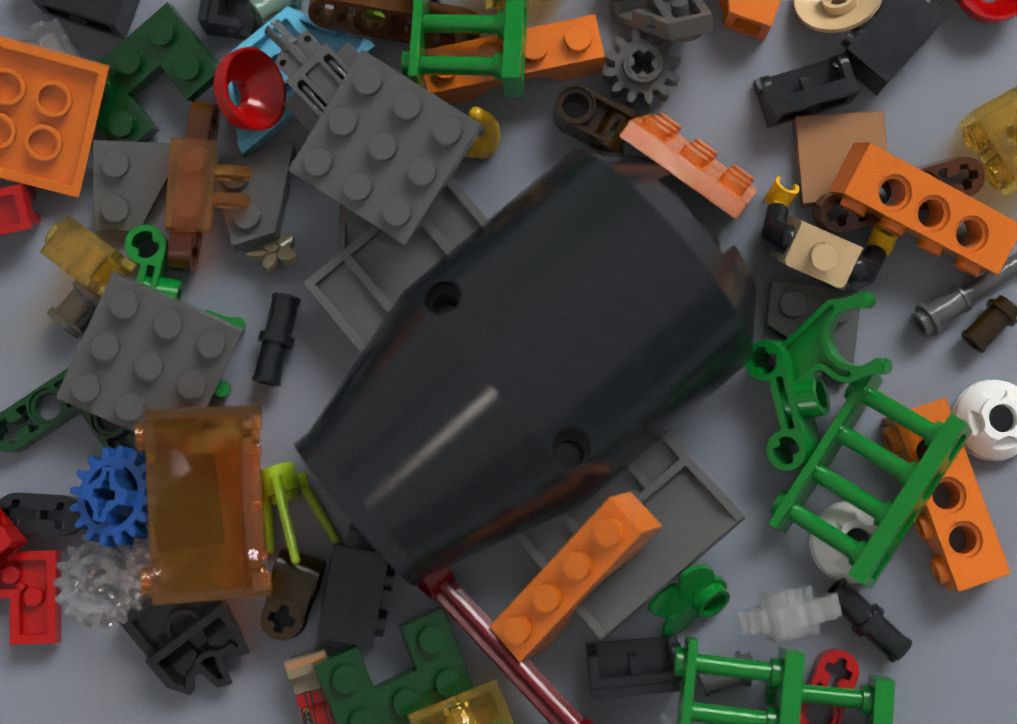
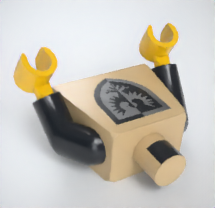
(817, 250)

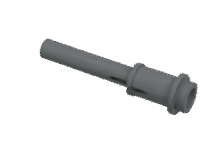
(931, 317)

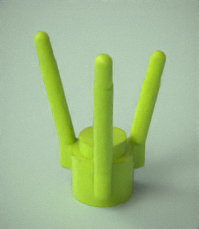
(279, 488)

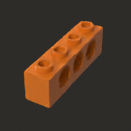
(988, 232)
(982, 554)

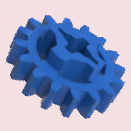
(113, 498)

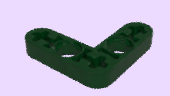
(29, 435)

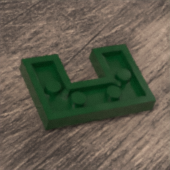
(156, 46)
(435, 675)

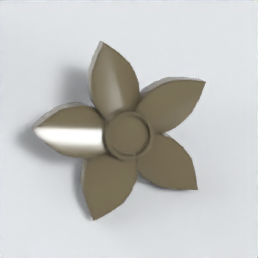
(275, 253)

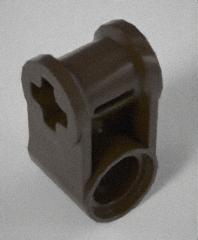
(597, 122)
(295, 588)

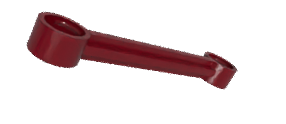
(475, 622)

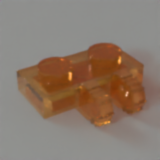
(193, 185)

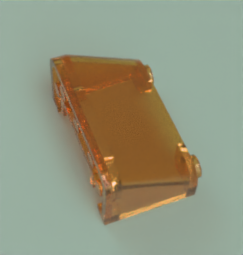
(203, 505)

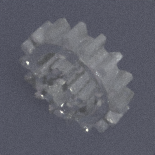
(101, 582)
(789, 613)

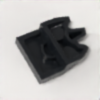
(186, 641)

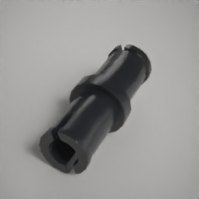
(276, 339)
(869, 621)

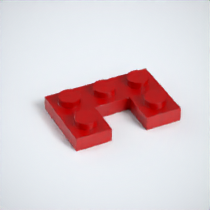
(29, 585)

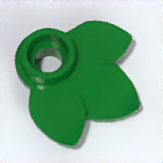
(695, 594)

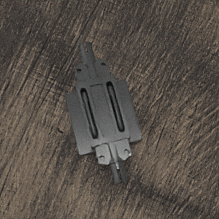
(312, 71)

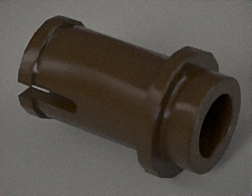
(990, 323)

